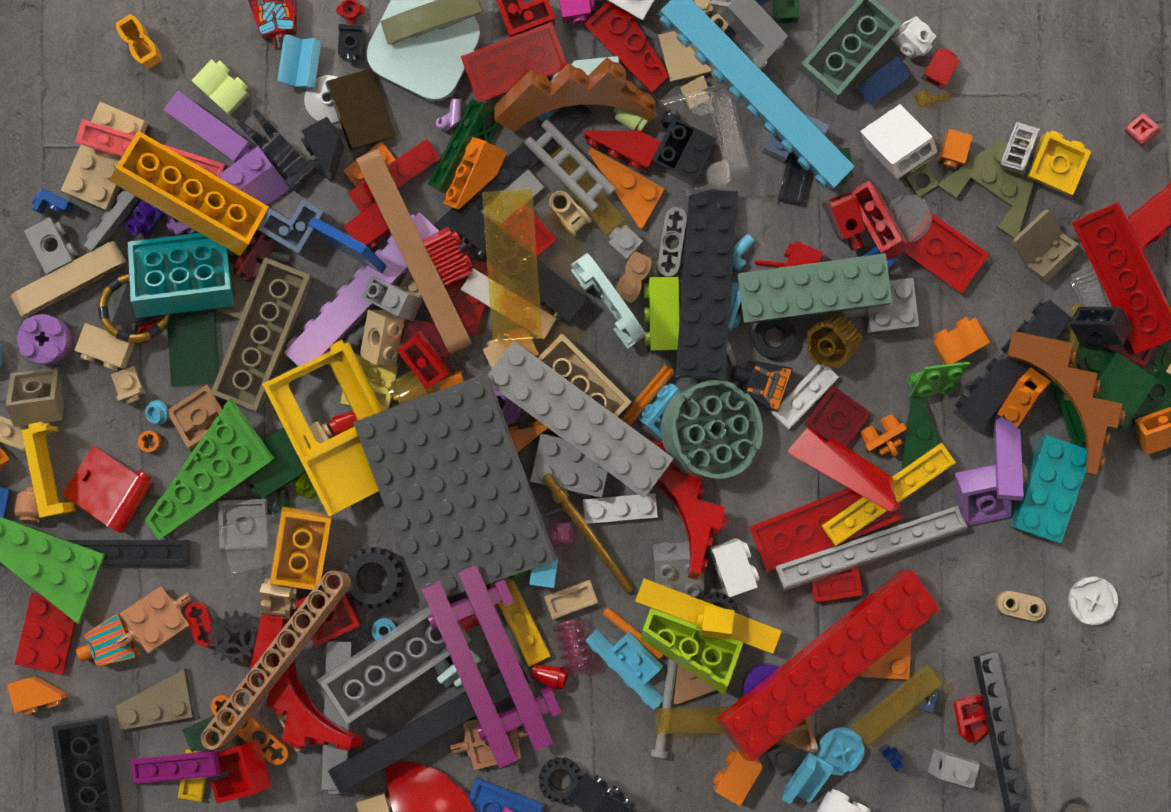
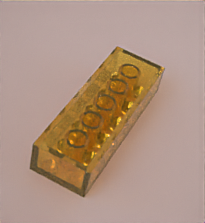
(512, 264)

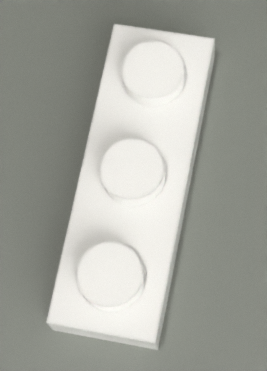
(620, 508)

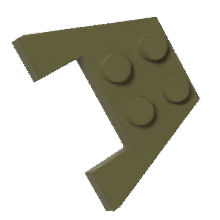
(1003, 184)

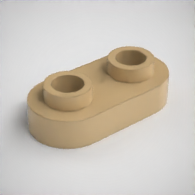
(1021, 605)

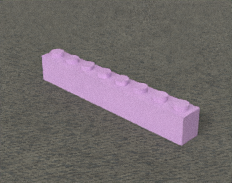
(349, 307)

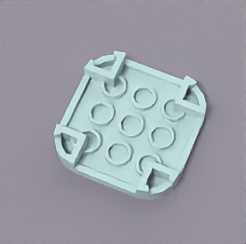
(425, 63)
(590, 275)

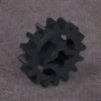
(224, 644)

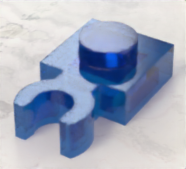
(892, 756)

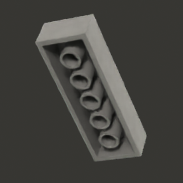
(385, 666)

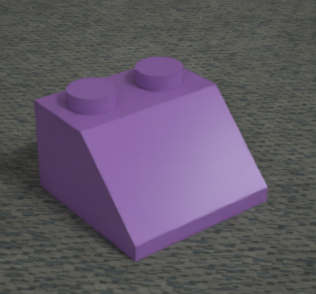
(256, 177)
(978, 496)

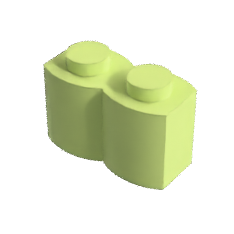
(221, 87)

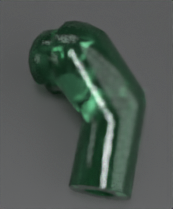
(283, 501)

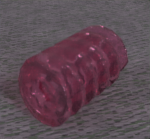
(572, 644)

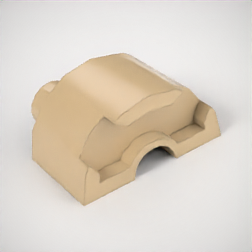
(277, 599)

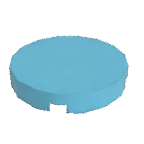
(841, 749)

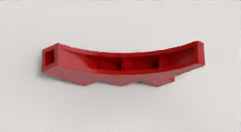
(698, 516)
(304, 722)

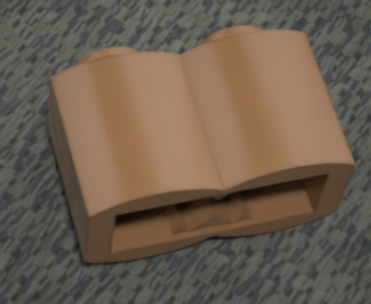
(636, 271)

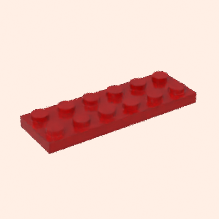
(1125, 275)
(800, 530)

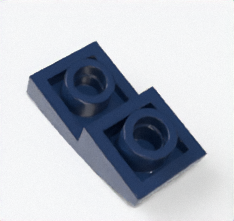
(884, 80)

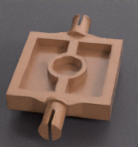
(154, 620)
(480, 751)

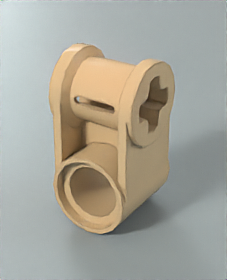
(569, 213)

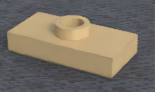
(571, 599)

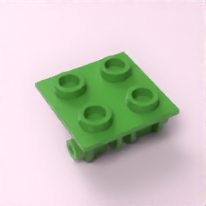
(937, 379)

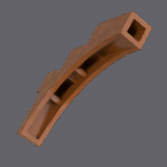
(571, 87)
(1095, 414)

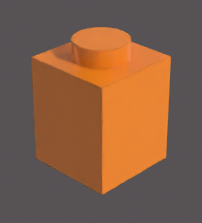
(954, 149)

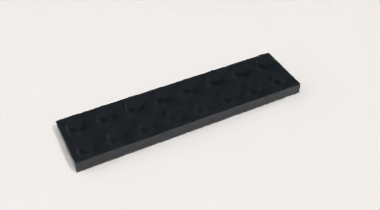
(707, 285)

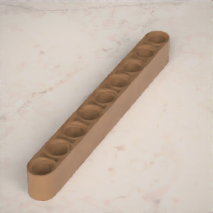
(414, 251)
(265, 663)

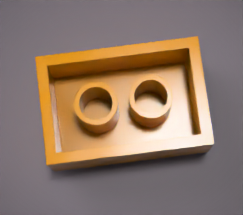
(300, 548)

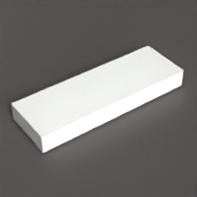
(805, 395)

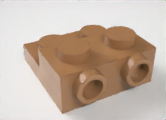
(195, 415)

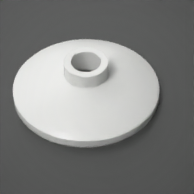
(314, 101)

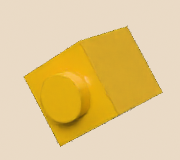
(715, 622)

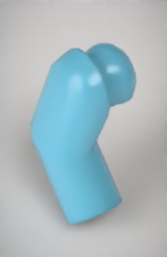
(739, 249)

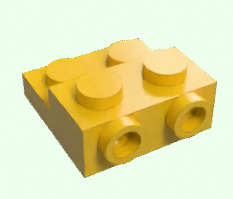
(1058, 162)

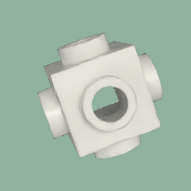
(914, 38)

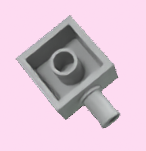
(899, 315)

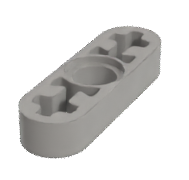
(680, 225)

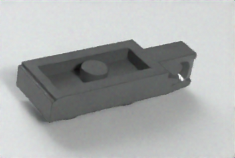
(785, 758)

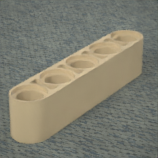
(68, 279)

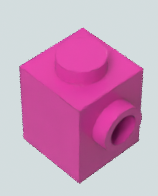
(576, 10)

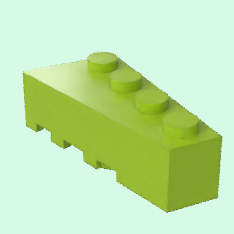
(702, 656)

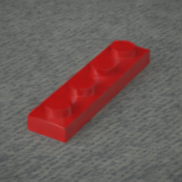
(401, 170)

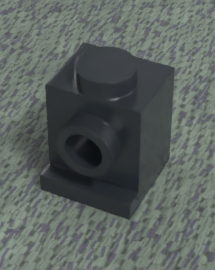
(353, 52)

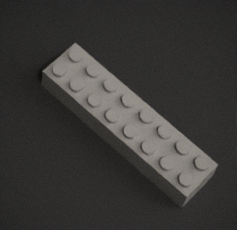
(579, 419)

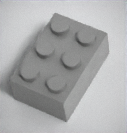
(568, 467)

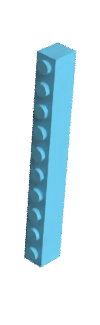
(756, 91)

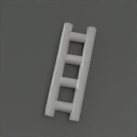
(569, 150)

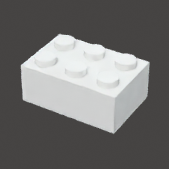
(733, 567)

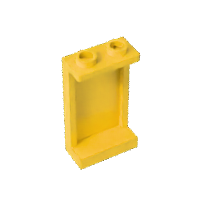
(42, 471)

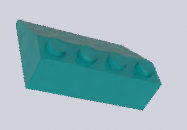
(179, 275)

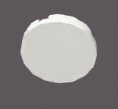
(1092, 600)

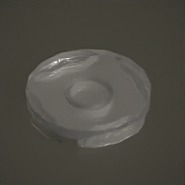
(911, 216)

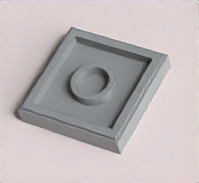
(239, 510)

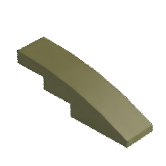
(427, 18)

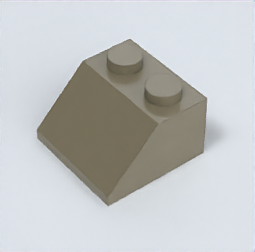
(35, 397)

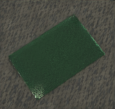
(193, 348)

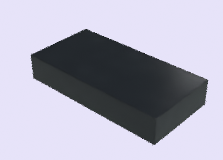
(793, 181)

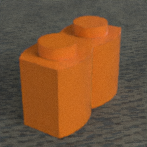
(959, 342)

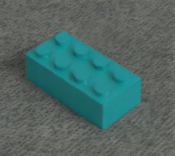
(1050, 489)

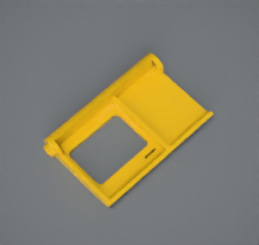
(338, 464)

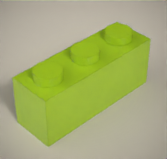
(662, 313)

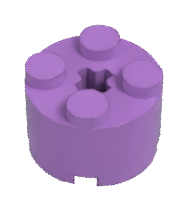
(41, 326)

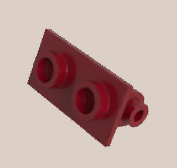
(257, 248)

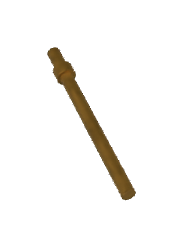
(561, 496)

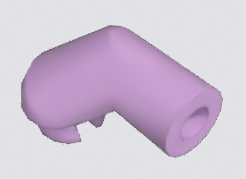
(452, 118)

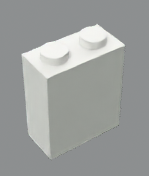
(898, 141)

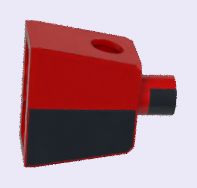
(839, 211)

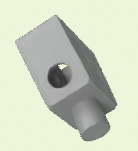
(954, 768)

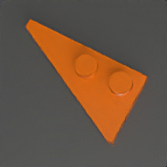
(634, 191)

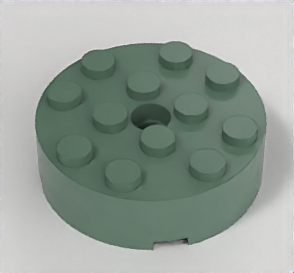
(688, 426)

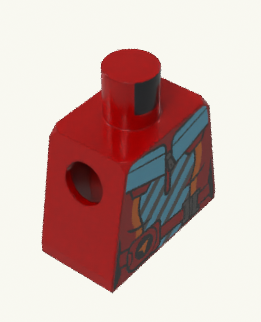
(275, 19)

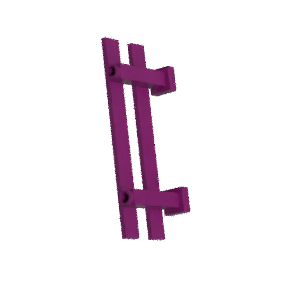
(527, 710)

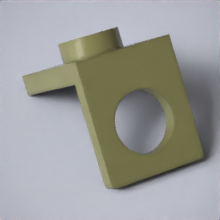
(921, 169)

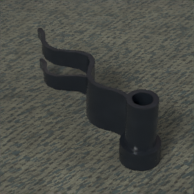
(281, 153)

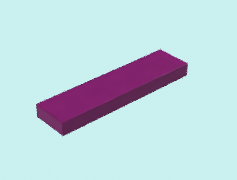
(175, 767)

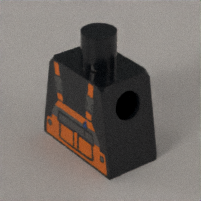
(763, 382)

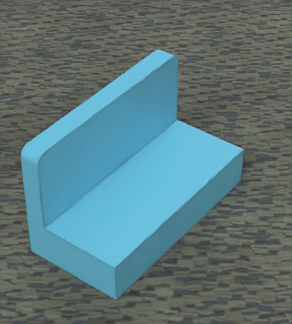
(299, 62)
(807, 779)

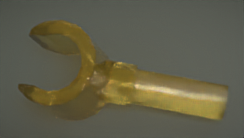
(923, 97)

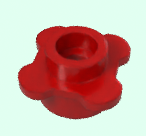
(350, 16)

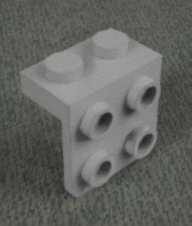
(672, 568)

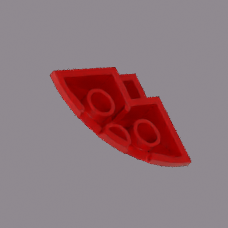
(424, 789)

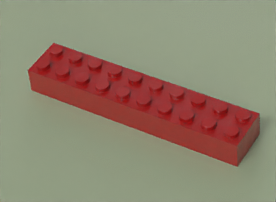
(827, 664)

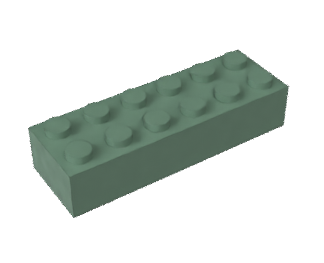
(815, 289)

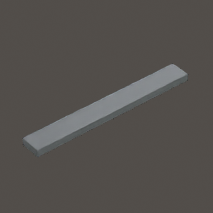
(870, 548)

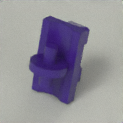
(144, 219)

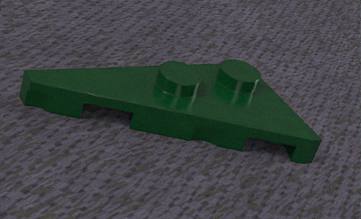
(920, 432)

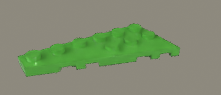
(215, 466)
(51, 565)

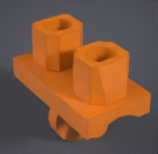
(892, 429)

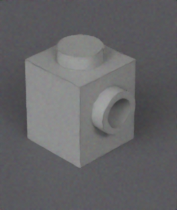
(624, 242)

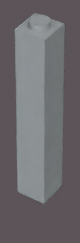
(336, 653)

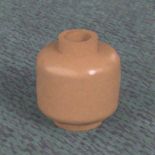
(26, 507)

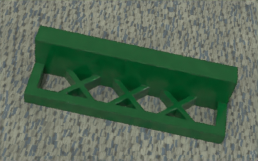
(470, 126)

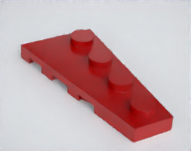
(625, 39)

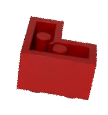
(524, 17)

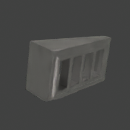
(1015, 166)

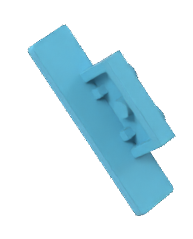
(631, 662)

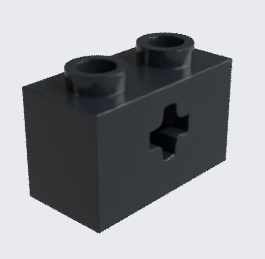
(1100, 325)

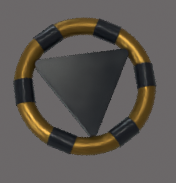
(126, 315)

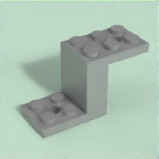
(754, 26)

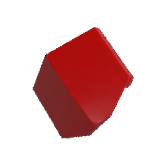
(970, 718)

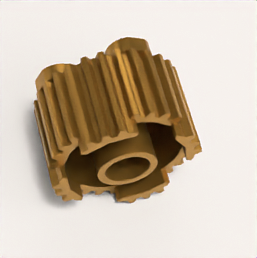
(833, 341)

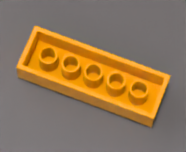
(188, 193)

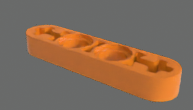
(252, 726)

